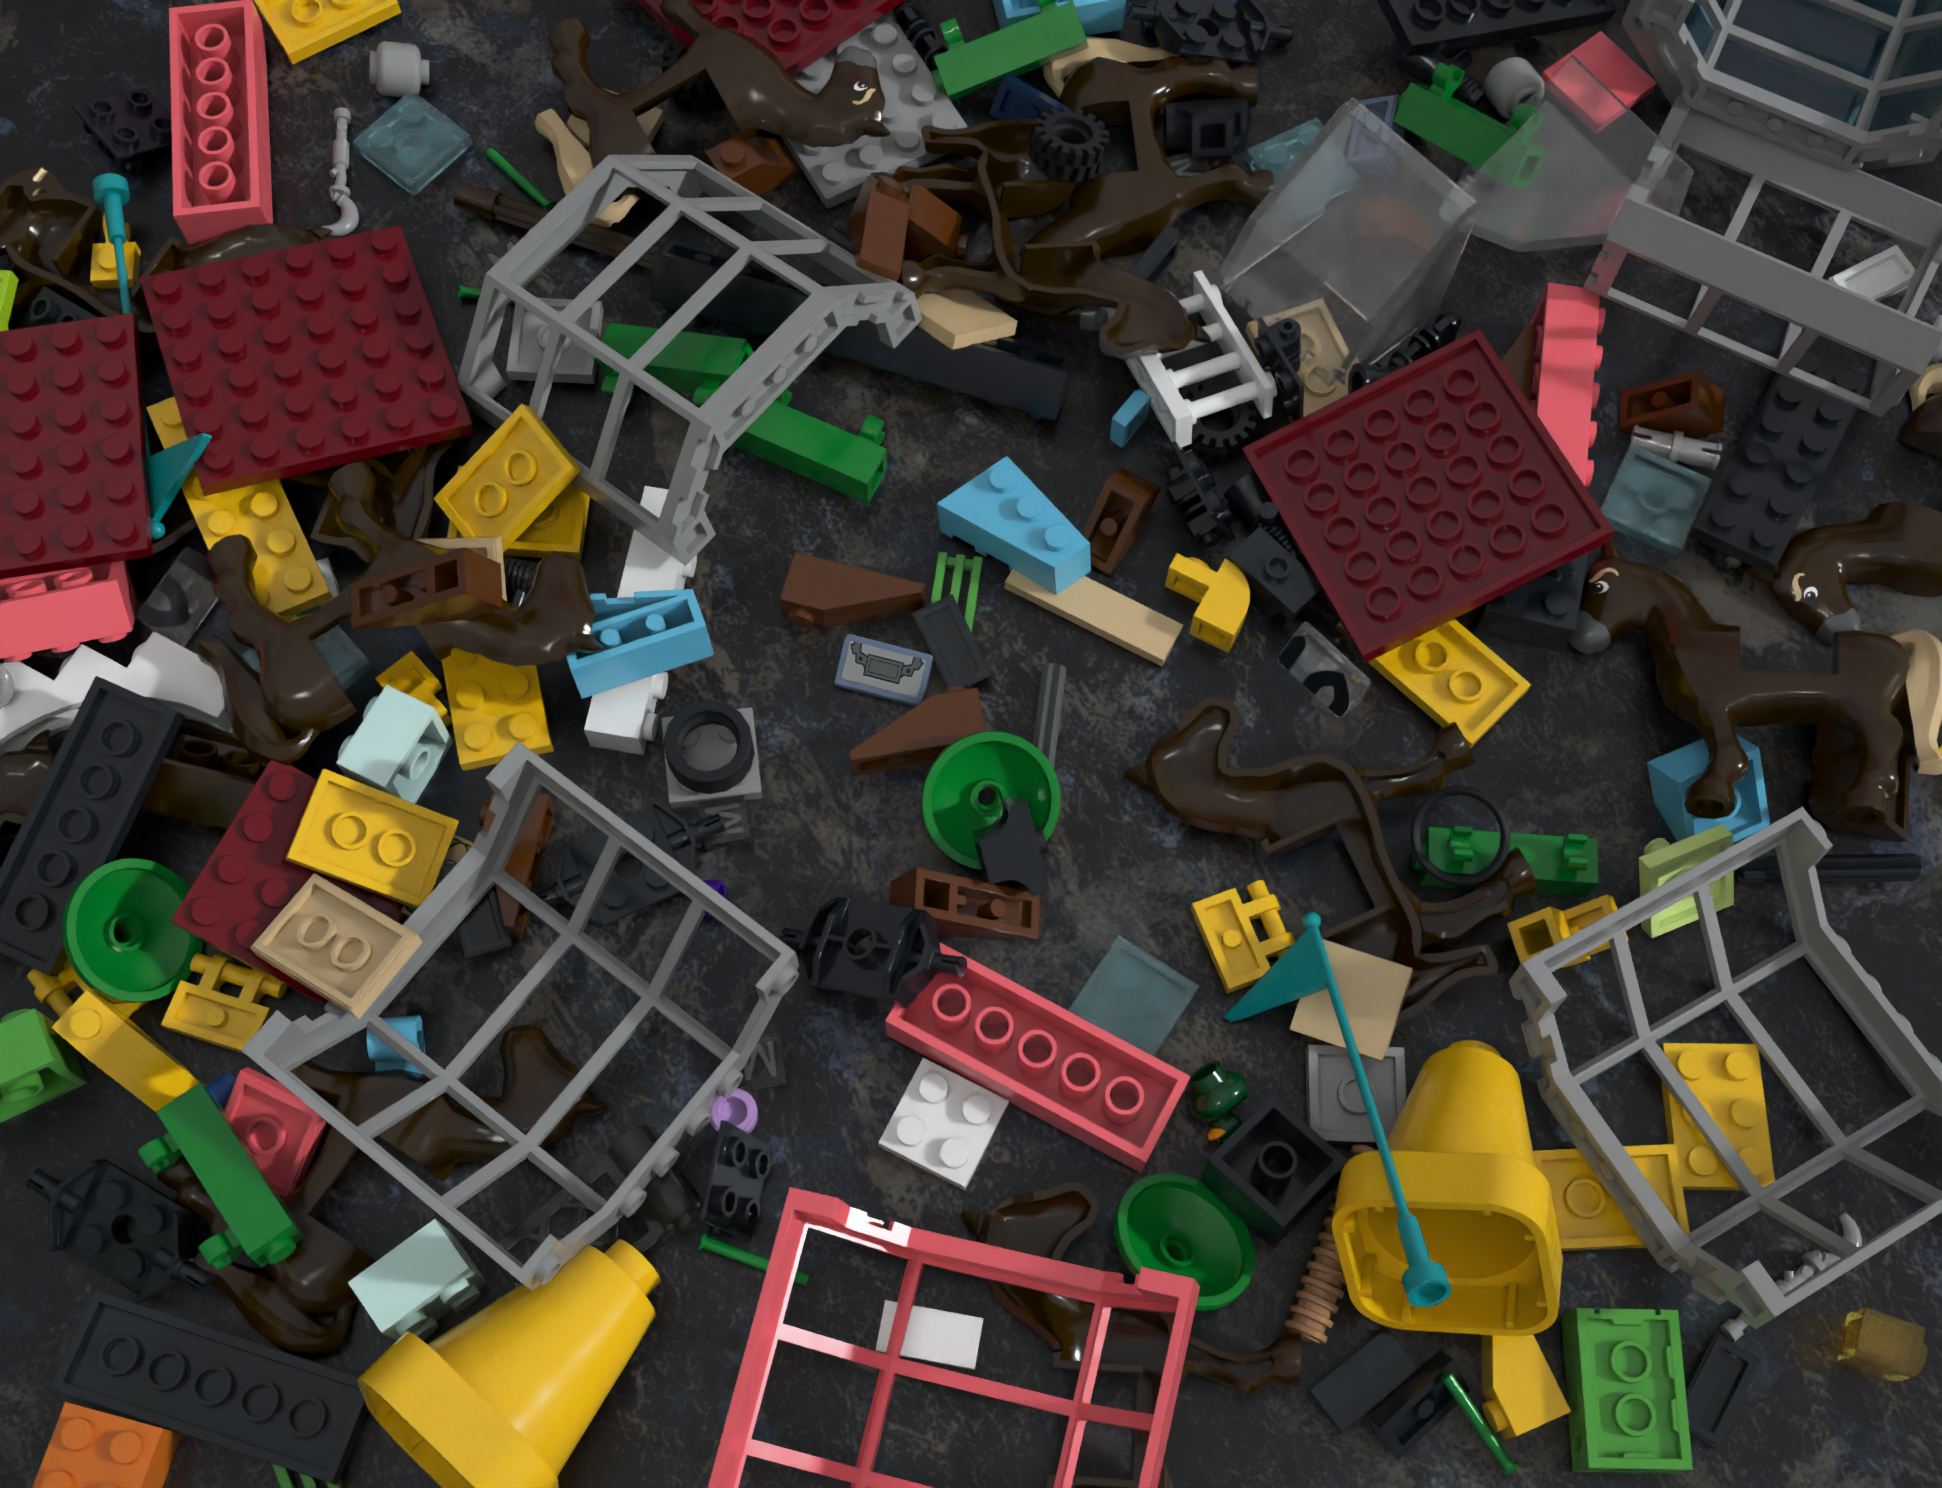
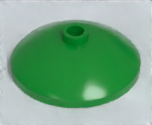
(979, 762)
(140, 902)
(1187, 1231)

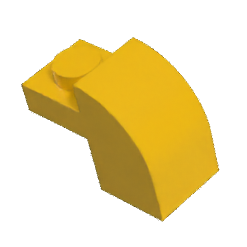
(1221, 595)
(1550, 925)

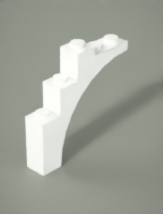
(156, 671)

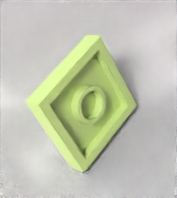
(1666, 861)

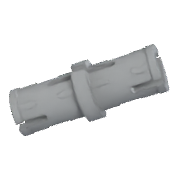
(1677, 447)

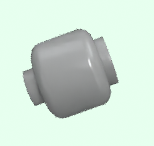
(397, 69)
(1511, 84)

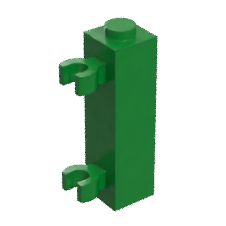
(1008, 51)
(1452, 124)
(687, 364)
(819, 449)
(1559, 863)
(230, 1176)

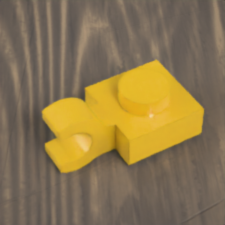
(103, 262)
(415, 680)

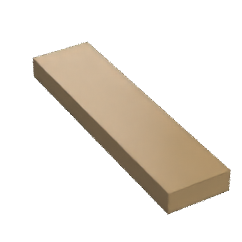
(1105, 614)

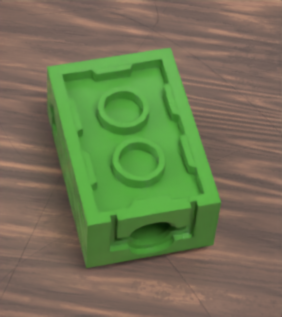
(1626, 1391)

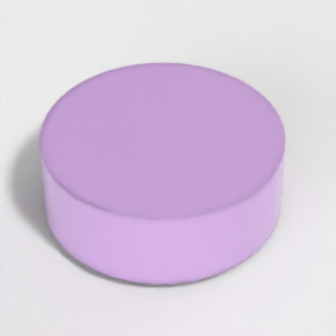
(736, 1109)

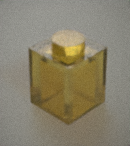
(1882, 1345)

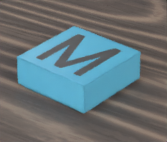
(1129, 417)

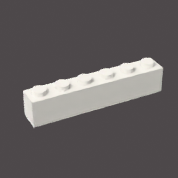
(625, 715)

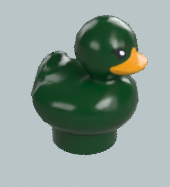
(1215, 1095)

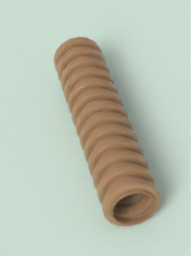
(1322, 1284)

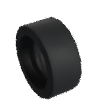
(702, 714)

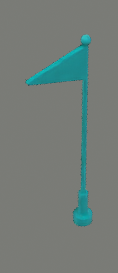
(171, 466)
(1300, 973)

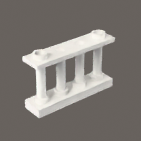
(1163, 385)

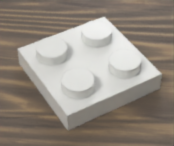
(943, 1123)

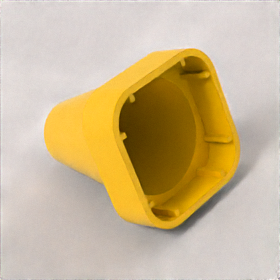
(1477, 1199)
(520, 1378)

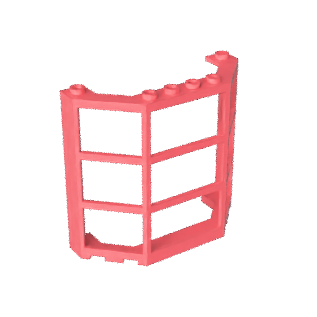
(805, 1209)

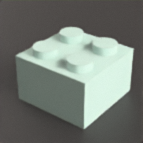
(395, 745)
(419, 1283)

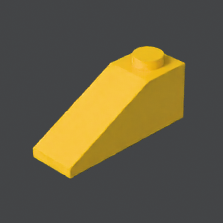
(124, 1051)
(1518, 1385)

